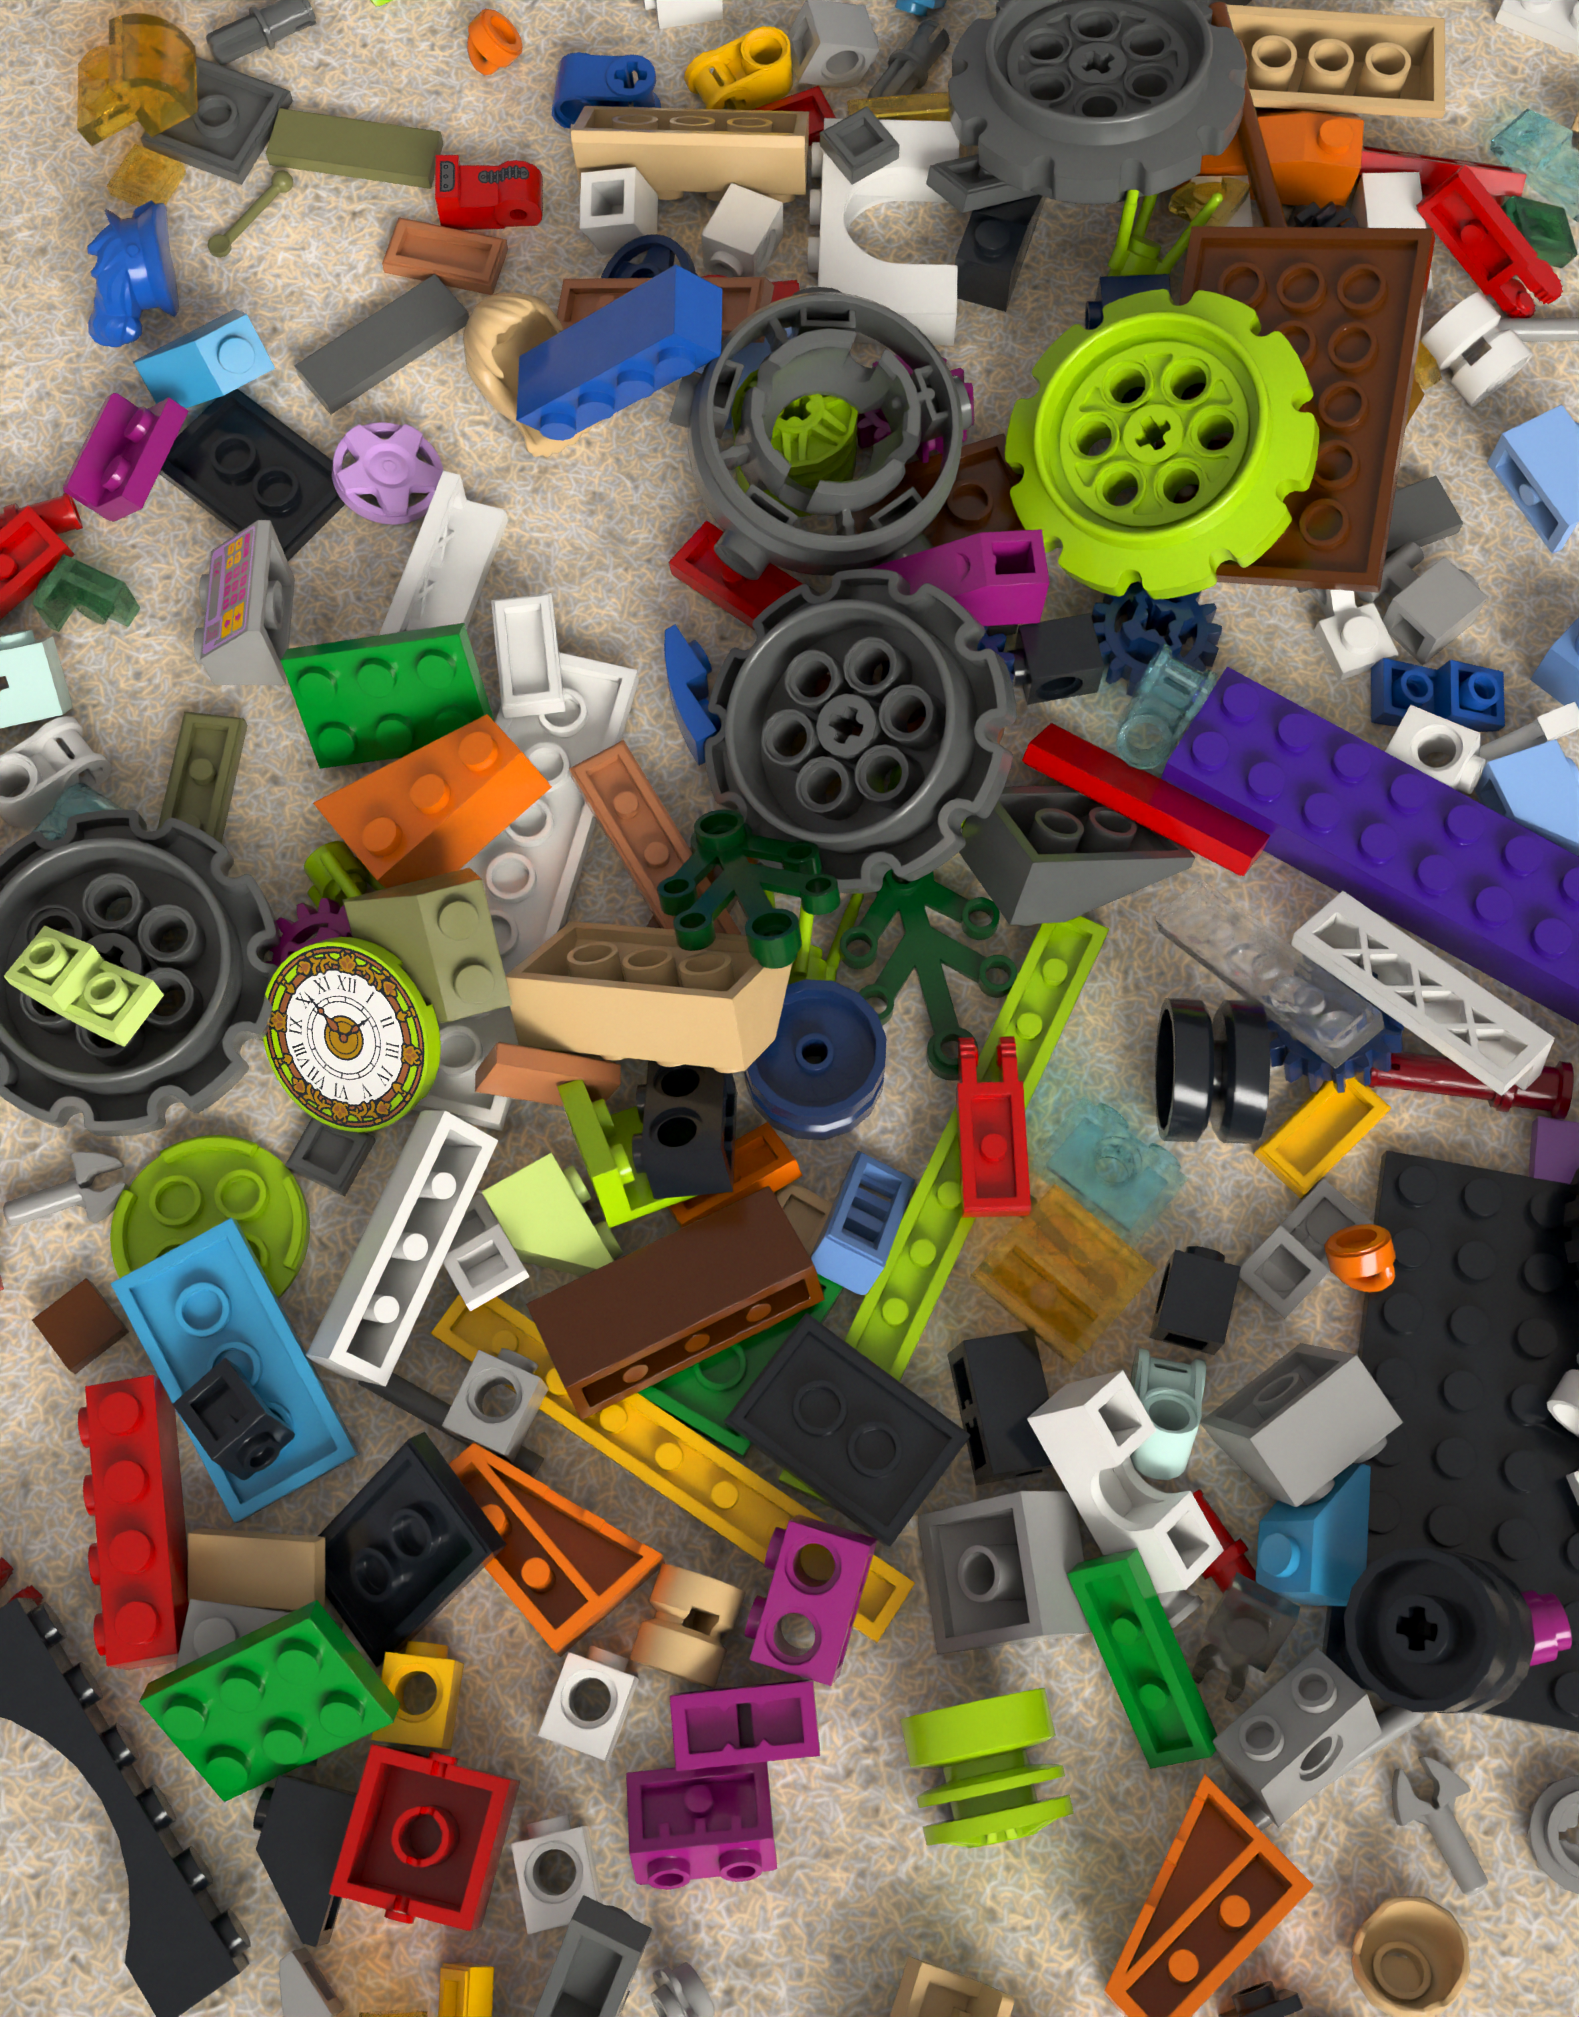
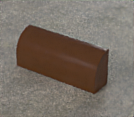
(676, 1302)

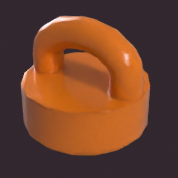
(493, 38)
(1359, 1253)

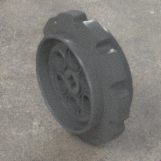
(1096, 95)
(947, 764)
(174, 882)

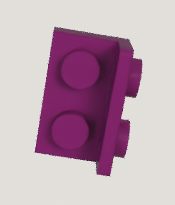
(123, 455)
(700, 1824)

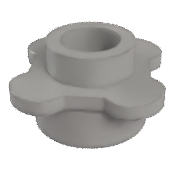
(681, 1993)

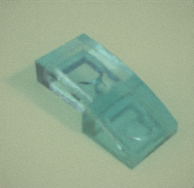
(1545, 155)

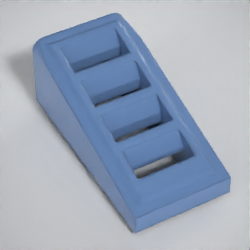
(846, 1256)

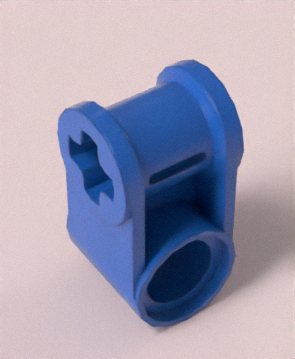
(601, 82)

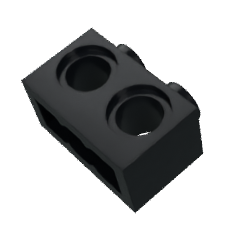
(686, 1130)

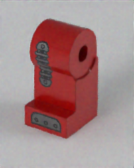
(487, 195)

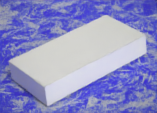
(528, 656)

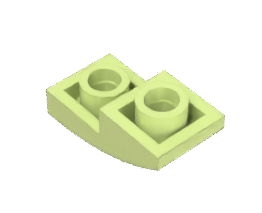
(83, 987)

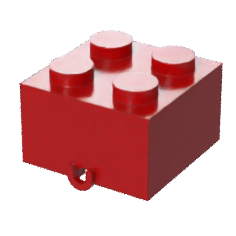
(425, 1838)

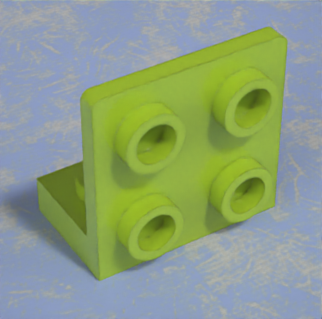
(608, 1157)

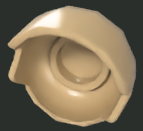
(1435, 1962)

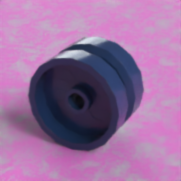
(825, 1096)

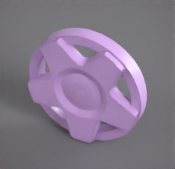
(387, 471)

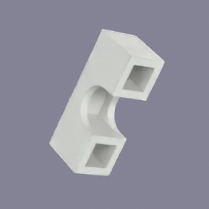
(1089, 1438)

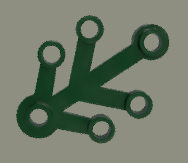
(726, 841)
(925, 951)

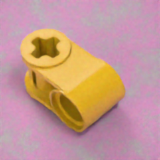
(746, 71)

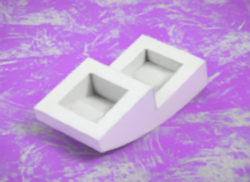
(482, 1257)

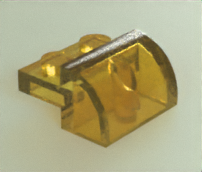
(139, 77)
(1063, 1275)

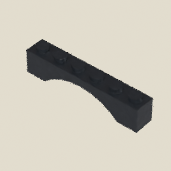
(176, 1935)

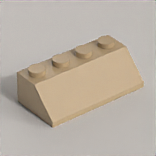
(1343, 60)
(697, 149)
(647, 998)

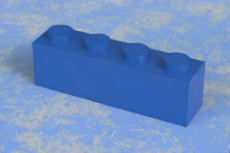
(620, 354)

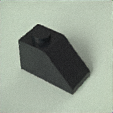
(300, 1849)

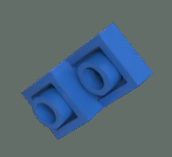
(688, 688)
(1454, 691)

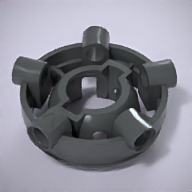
(812, 363)

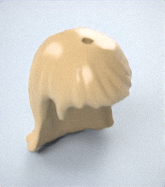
(493, 339)

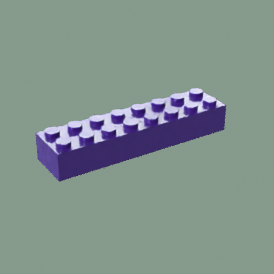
(1389, 837)

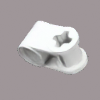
(47, 771)

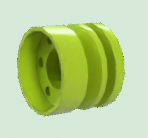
(812, 434)
(986, 1768)

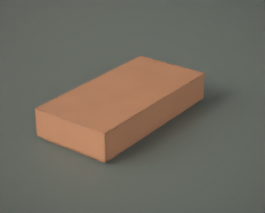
(453, 255)
(536, 1073)

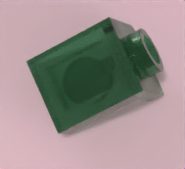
(1544, 228)
(86, 589)

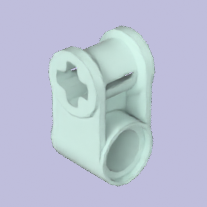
(1173, 1401)

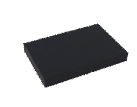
(253, 468)
(847, 1430)
(405, 1548)

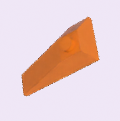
(1309, 153)

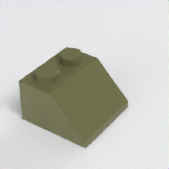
(442, 938)

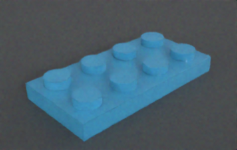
(217, 1304)

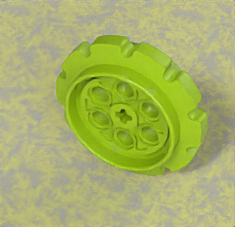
(1154, 344)

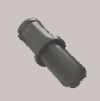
(259, 29)
(910, 65)

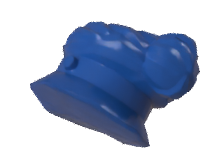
(131, 274)

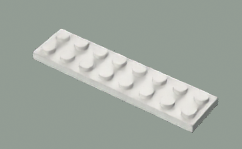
(533, 866)

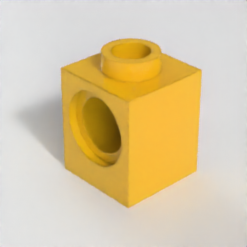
(437, 1724)

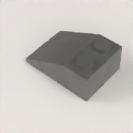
(1062, 854)

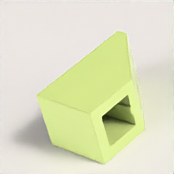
(546, 1219)

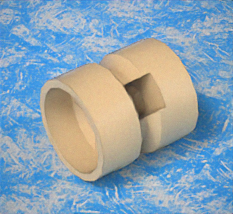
(683, 1651)

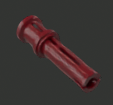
(1441, 1075)

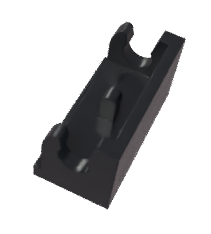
(996, 1390)

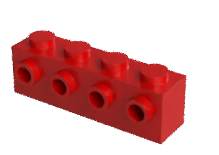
(138, 1521)

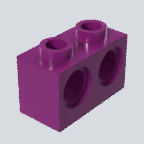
(826, 1603)
(744, 1724)

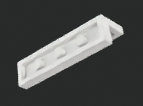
(452, 552)
(1425, 994)

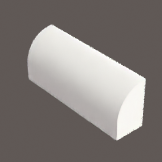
(402, 1248)

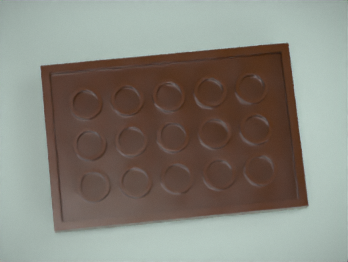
(1355, 320)

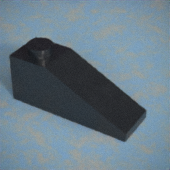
(995, 251)

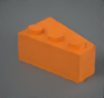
(435, 804)
(559, 1559)
(1205, 1912)

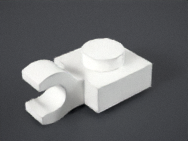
(1351, 635)

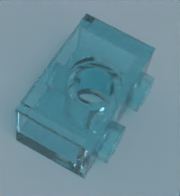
(1125, 1206)

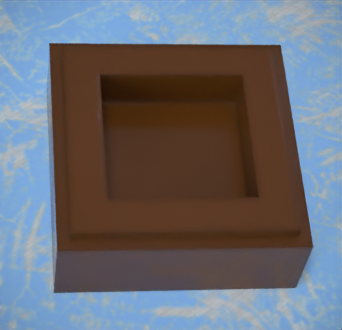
(80, 1326)

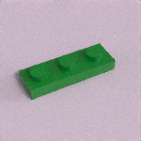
(1143, 1658)

